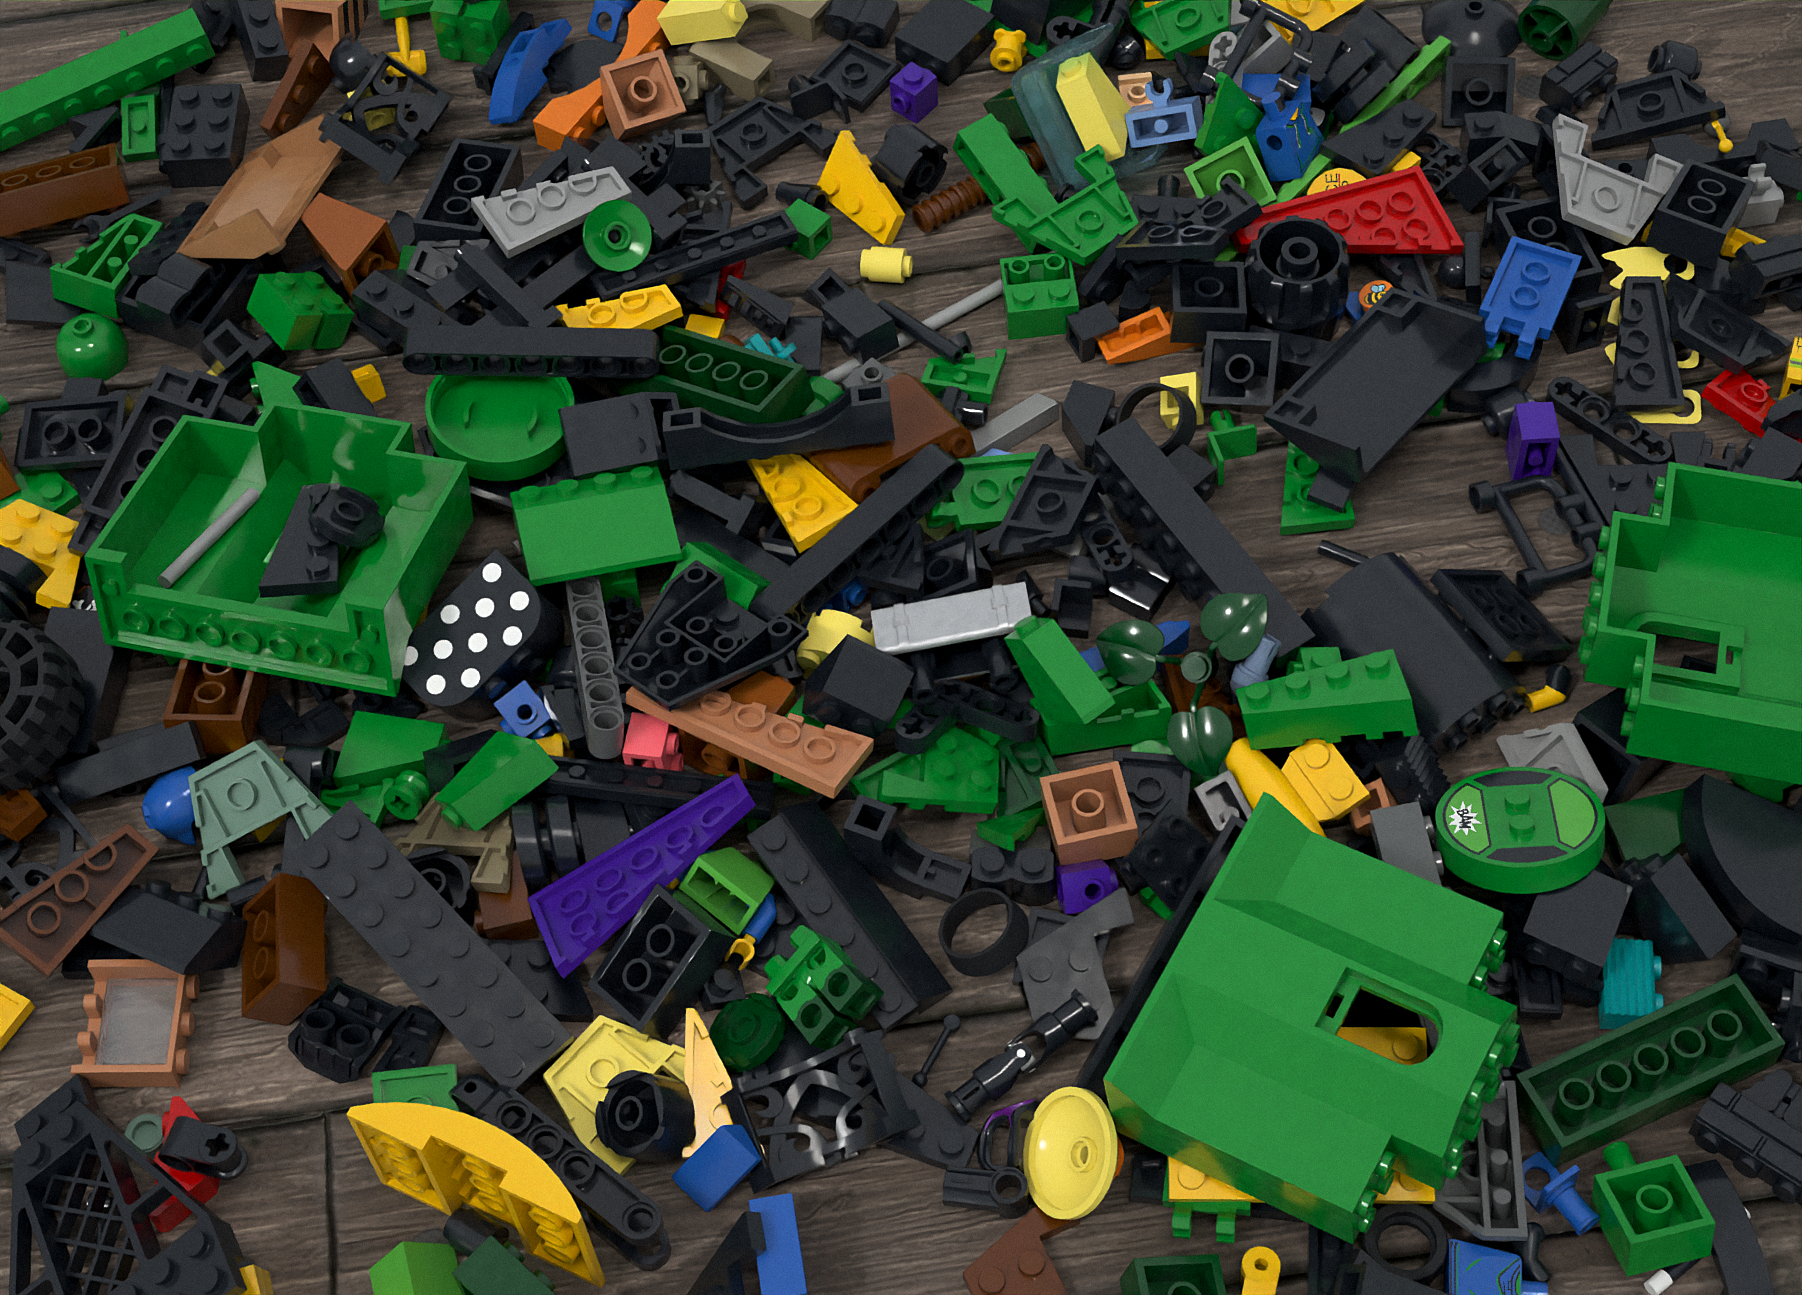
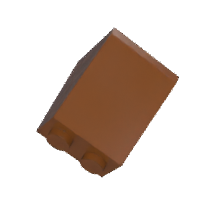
(349, 240)
(710, 759)

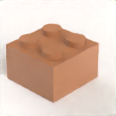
(1089, 814)

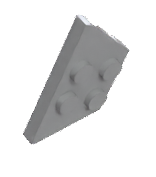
(1554, 749)

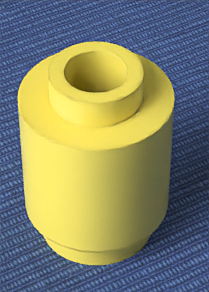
(886, 264)

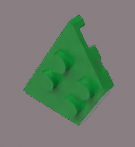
(1229, 120)

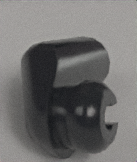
(1528, 1251)

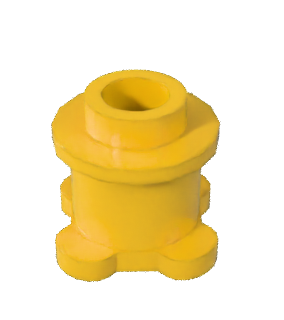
(1008, 50)

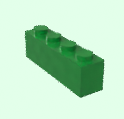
(1002, 169)

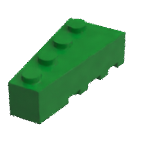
(1328, 703)

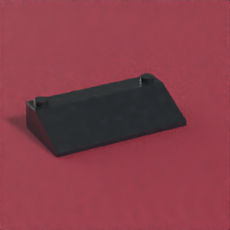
(1378, 382)

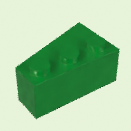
(102, 270)
(1136, 716)

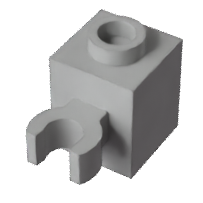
(1764, 200)

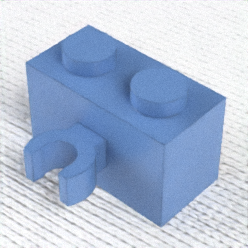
(1164, 118)

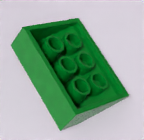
(595, 525)

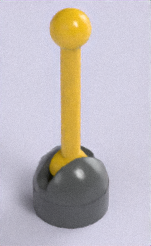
(1718, 128)

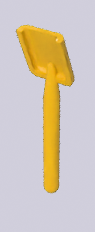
(415, 58)

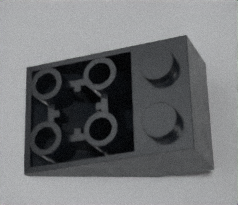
(617, 434)

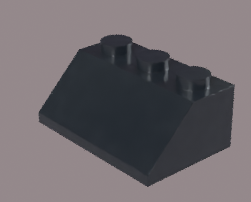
(173, 928)

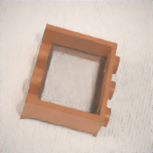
(136, 1024)

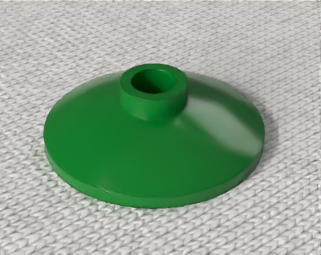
(632, 231)

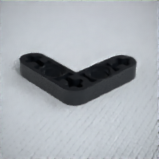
(1434, 163)
(963, 702)

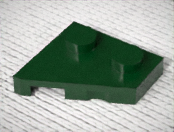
(1020, 775)

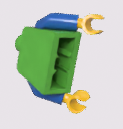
(734, 893)

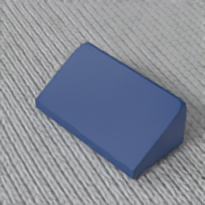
(717, 1166)

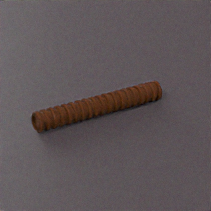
(963, 196)

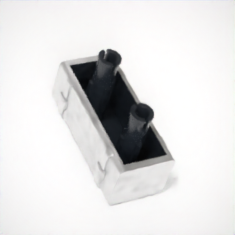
(954, 636)

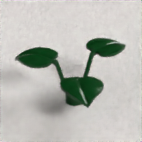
(1133, 646)

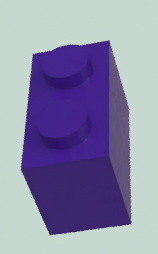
(1532, 440)

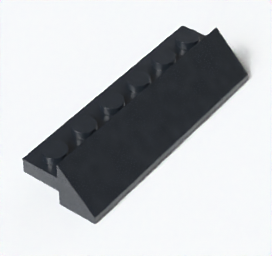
(149, 425)
(845, 904)

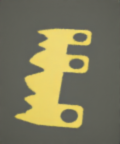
(1650, 262)

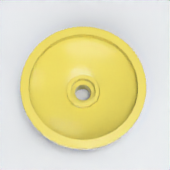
(1070, 1153)

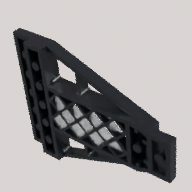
(67, 1137)

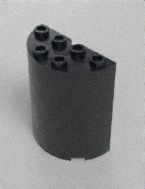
(1446, 667)

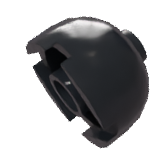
(348, 64)

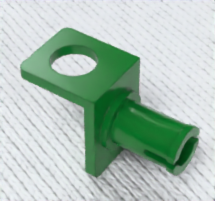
(1228, 442)

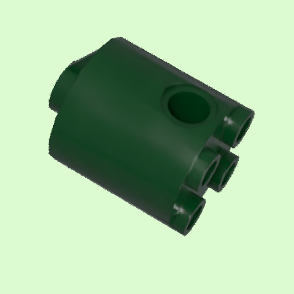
(1559, 26)

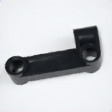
(315, 769)

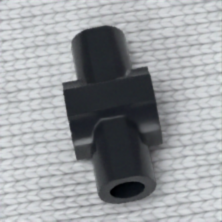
(962, 408)

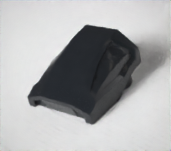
(342, 1031)

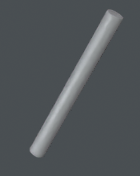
(208, 538)

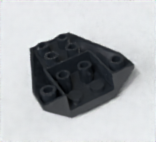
(701, 641)

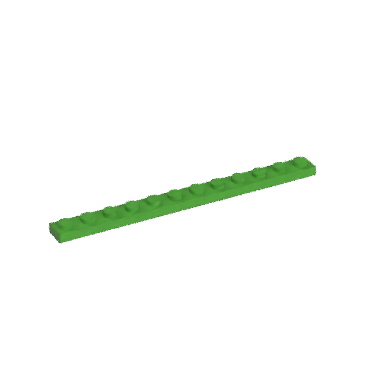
(1407, 85)

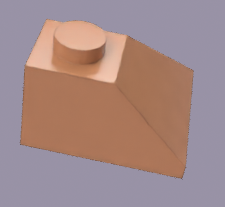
(639, 94)

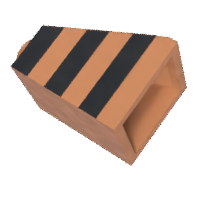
(319, 22)

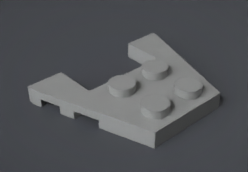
(1600, 195)

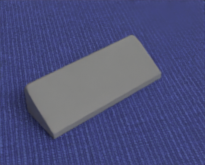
(1015, 424)

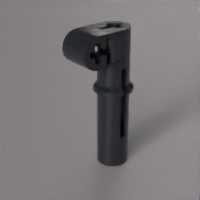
(1104, 11)

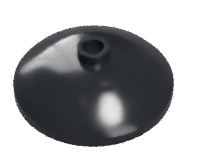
(1473, 27)

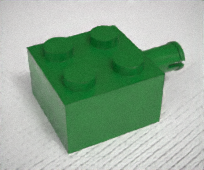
(1650, 1211)

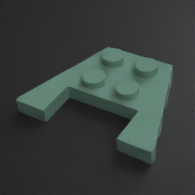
(240, 797)

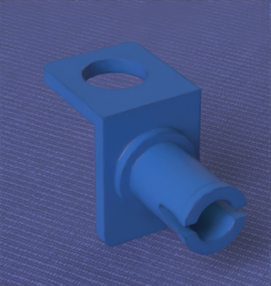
(615, 9)
(1559, 1193)

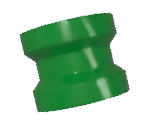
(407, 795)

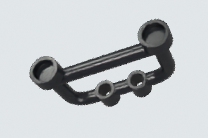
(1299, 61)
(1567, 507)

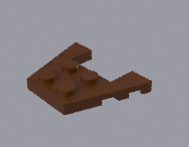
(1019, 1260)

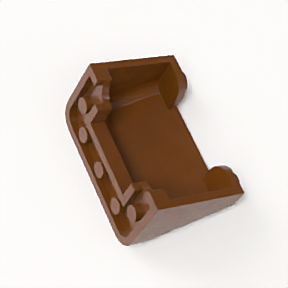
(917, 422)

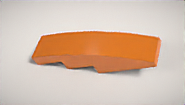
(1141, 339)

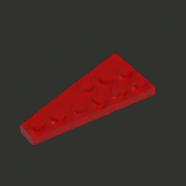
(1373, 215)

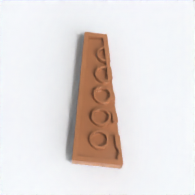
(784, 745)

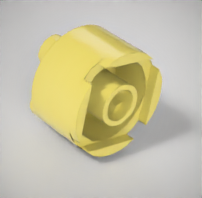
(825, 634)

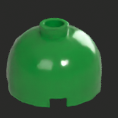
(91, 347)

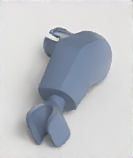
(1255, 665)

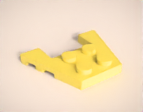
(588, 1065)

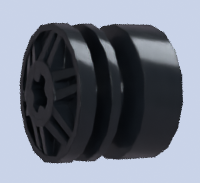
(18, 585)

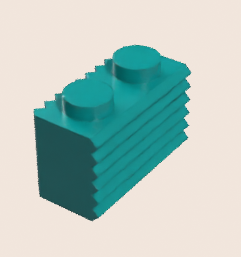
(1628, 983)

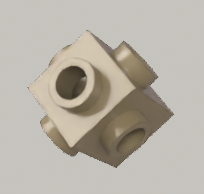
(696, 78)

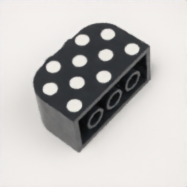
(483, 641)

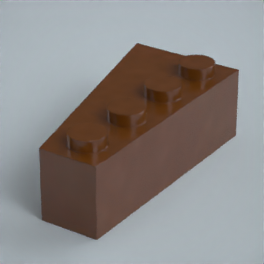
(62, 910)

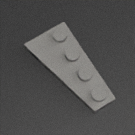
(543, 212)

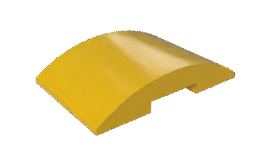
(460, 1159)

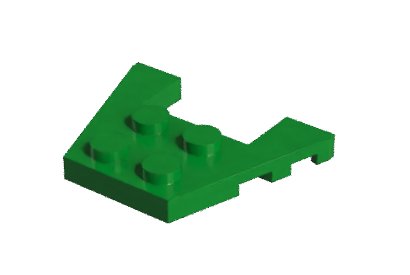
(1181, 23)
(1081, 224)
(953, 773)

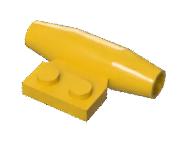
(1312, 784)

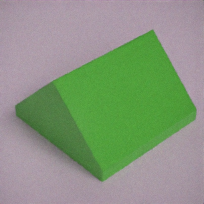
(1239, 163)
(416, 1270)

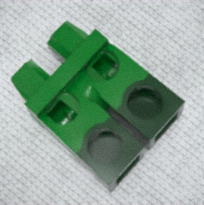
(820, 988)

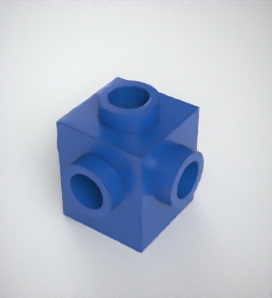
(514, 707)

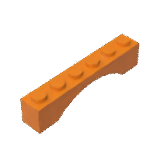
(583, 110)

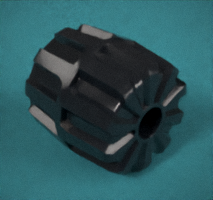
(1297, 278)

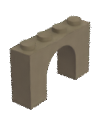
(744, 70)

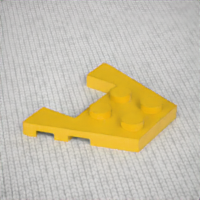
(43, 540)

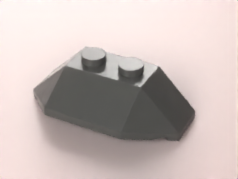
(1490, 1186)

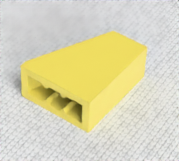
(701, 20)
(1093, 105)

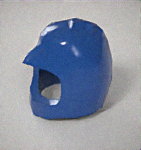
(169, 806)

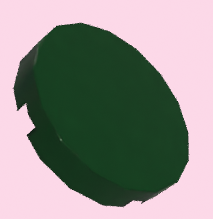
(747, 1032)

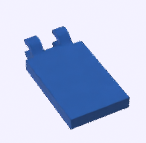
(1528, 293)

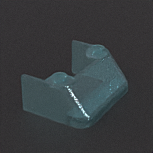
(1050, 122)

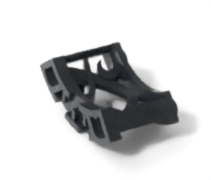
(355, 135)
(706, 489)
(66, 825)
(877, 1124)

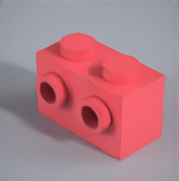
(652, 743)

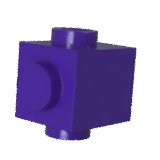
(914, 92)
(1083, 884)

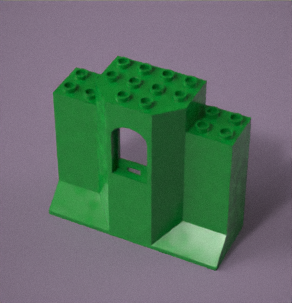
(1715, 568)
(216, 607)
(1246, 1068)

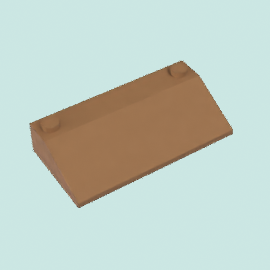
(265, 196)

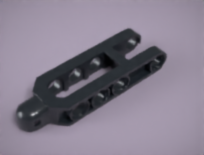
(605, 1198)

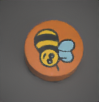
(1372, 293)

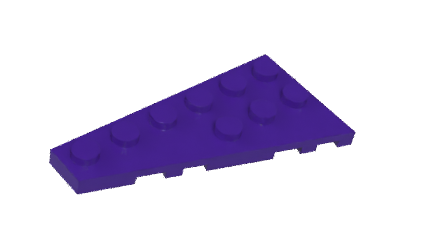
(603, 894)

